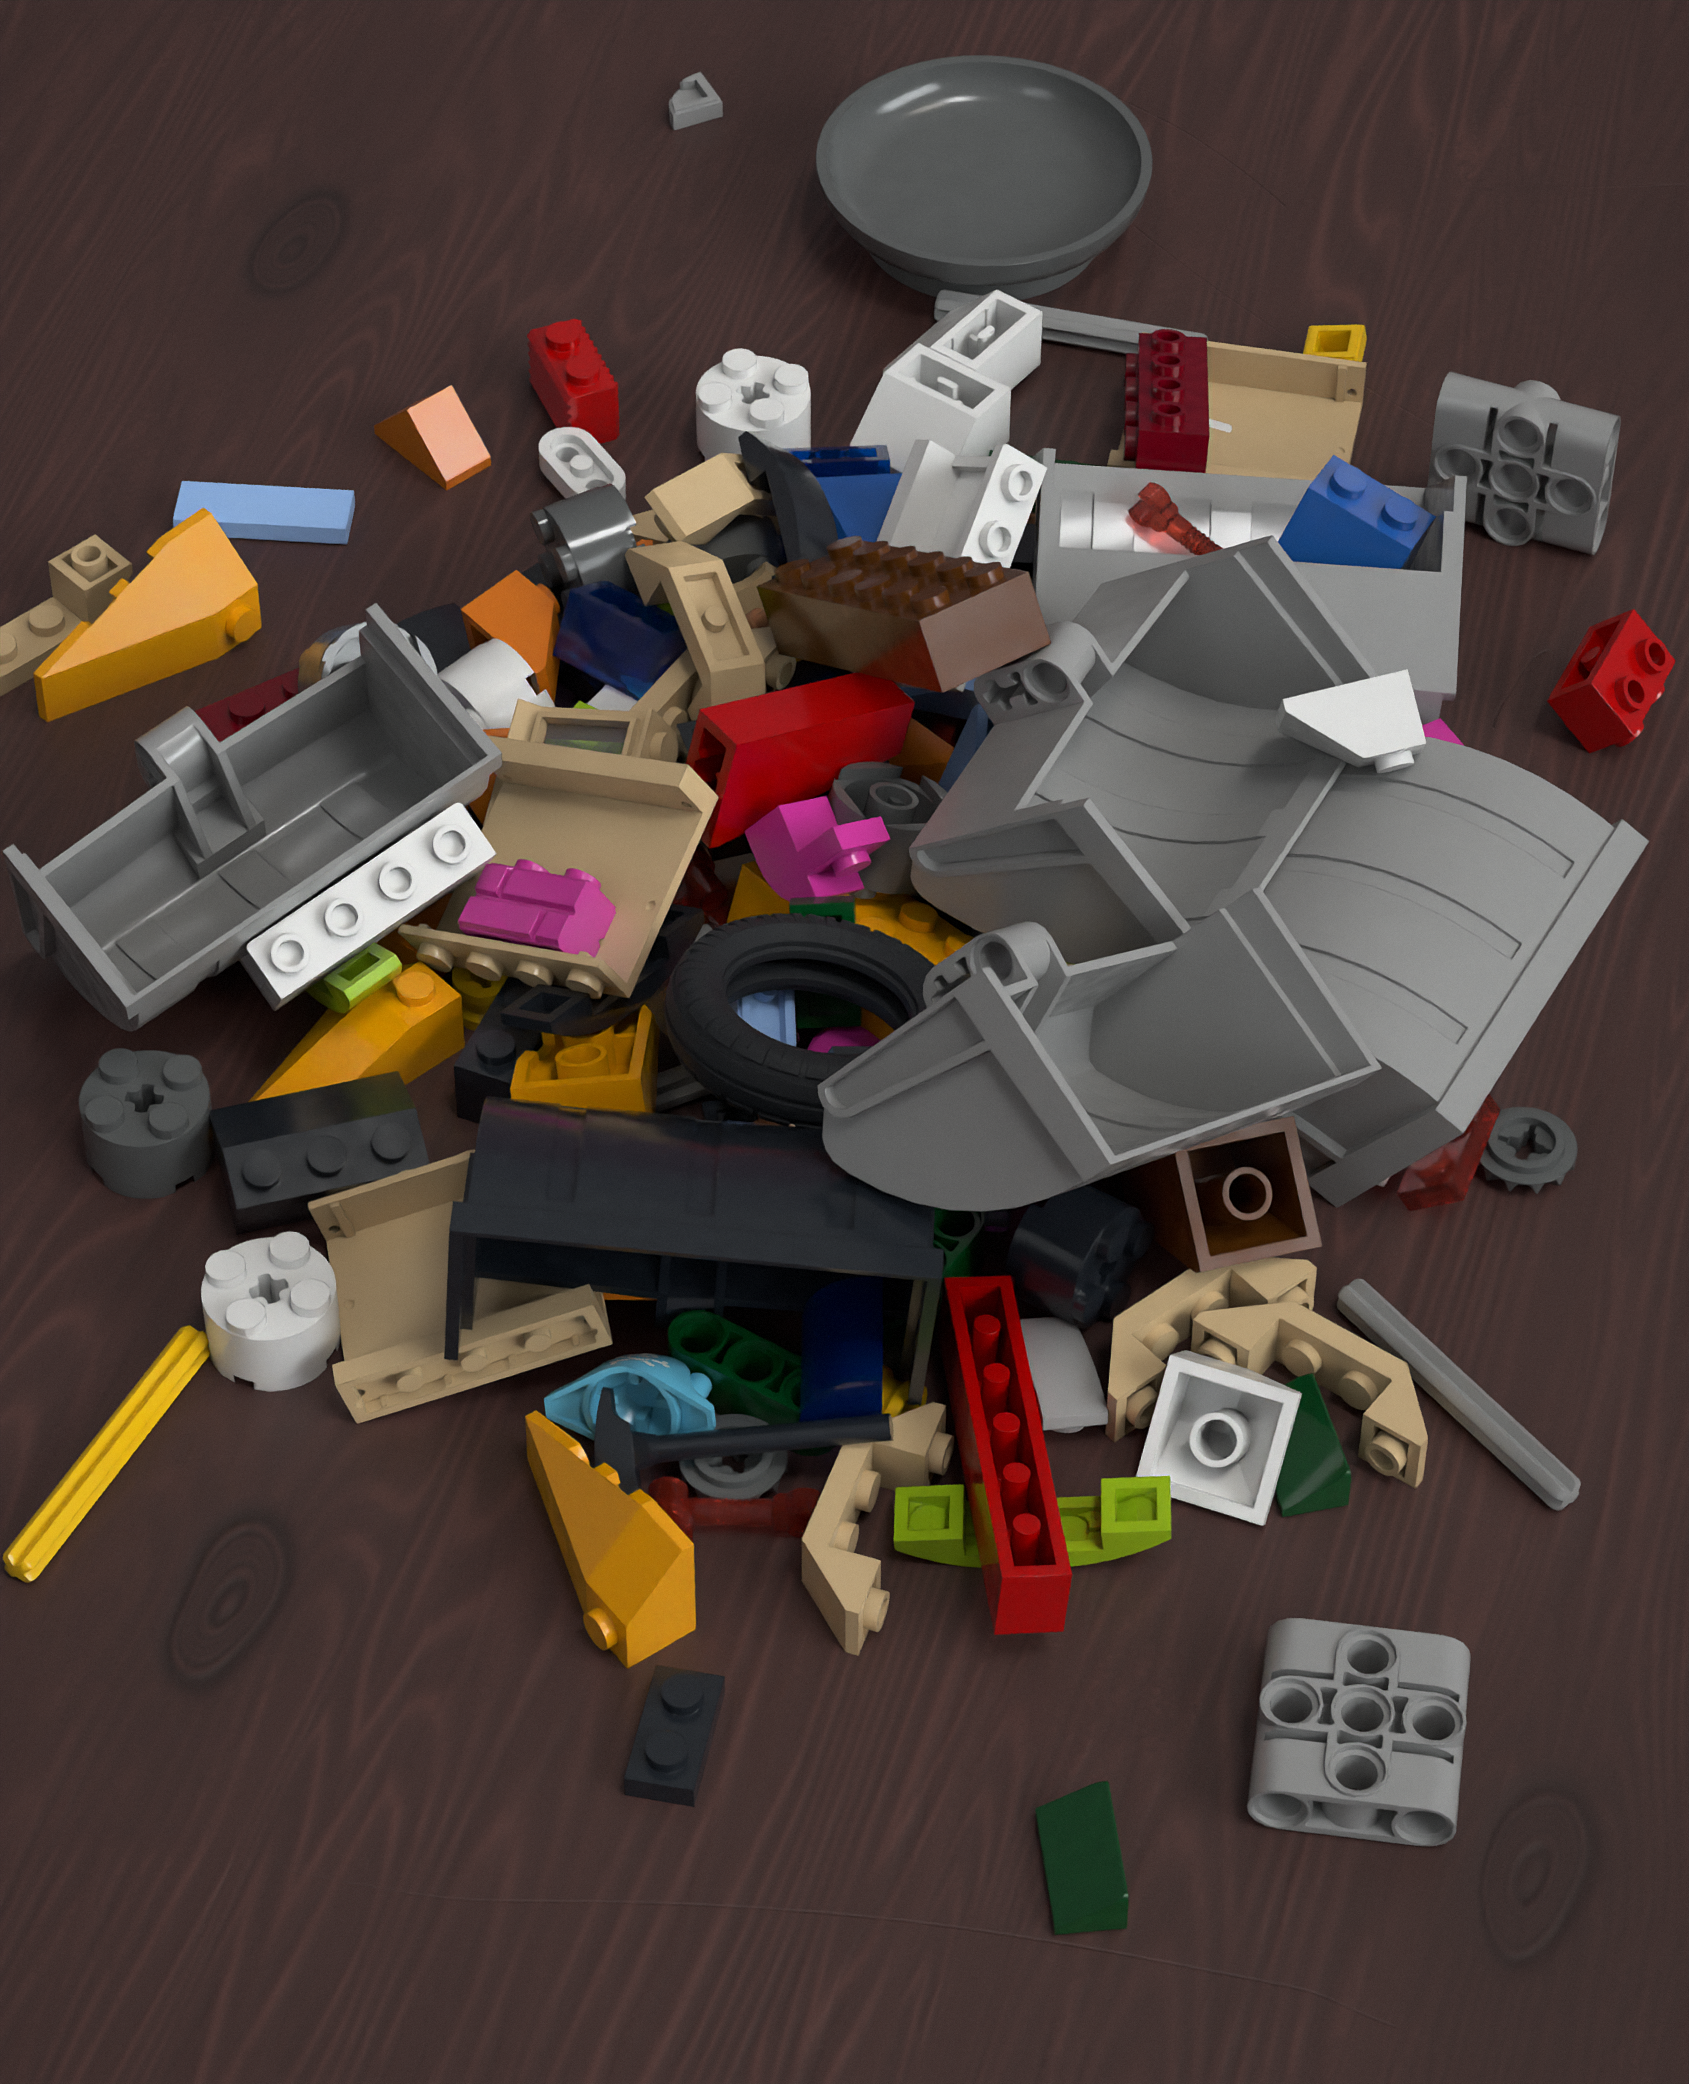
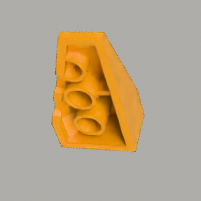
(173, 616)
(398, 1028)
(595, 1069)
(619, 1548)

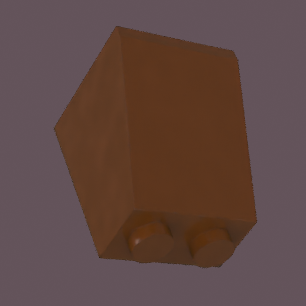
(1229, 1198)

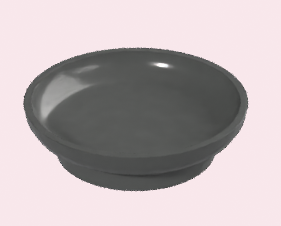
(983, 173)

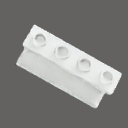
(963, 504)
(367, 905)

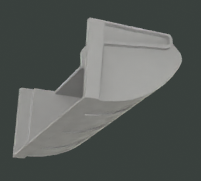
(1390, 614)
(1142, 758)
(249, 827)
(1441, 927)
(1072, 1073)

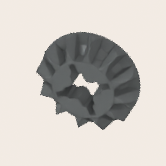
(1552, 1144)
(713, 1480)

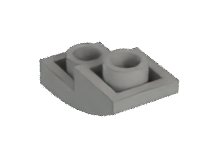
(1063, 1375)

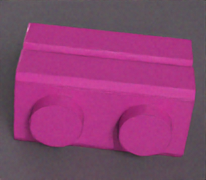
(538, 908)

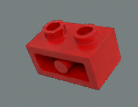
(1612, 682)

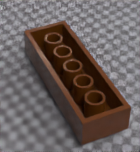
(903, 613)

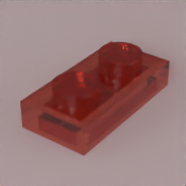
(1448, 1171)

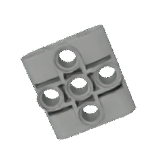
(1528, 461)
(1409, 1695)

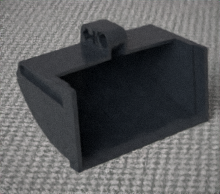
(682, 1218)

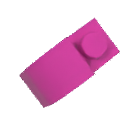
(809, 853)

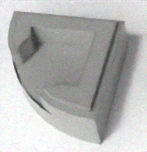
(694, 103)

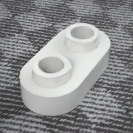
(577, 462)

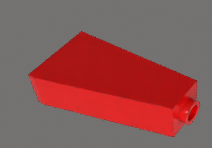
(792, 745)

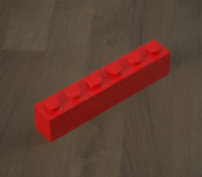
(1004, 1456)

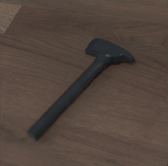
(633, 1451)

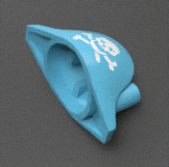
(649, 1393)

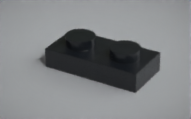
(674, 1735)

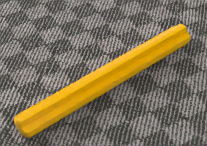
(106, 1454)

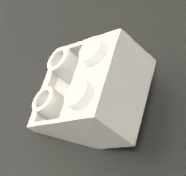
(989, 336)
(935, 401)

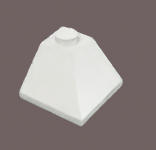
(1359, 721)
(1219, 1435)

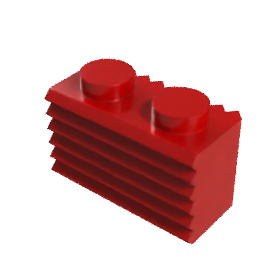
(573, 379)

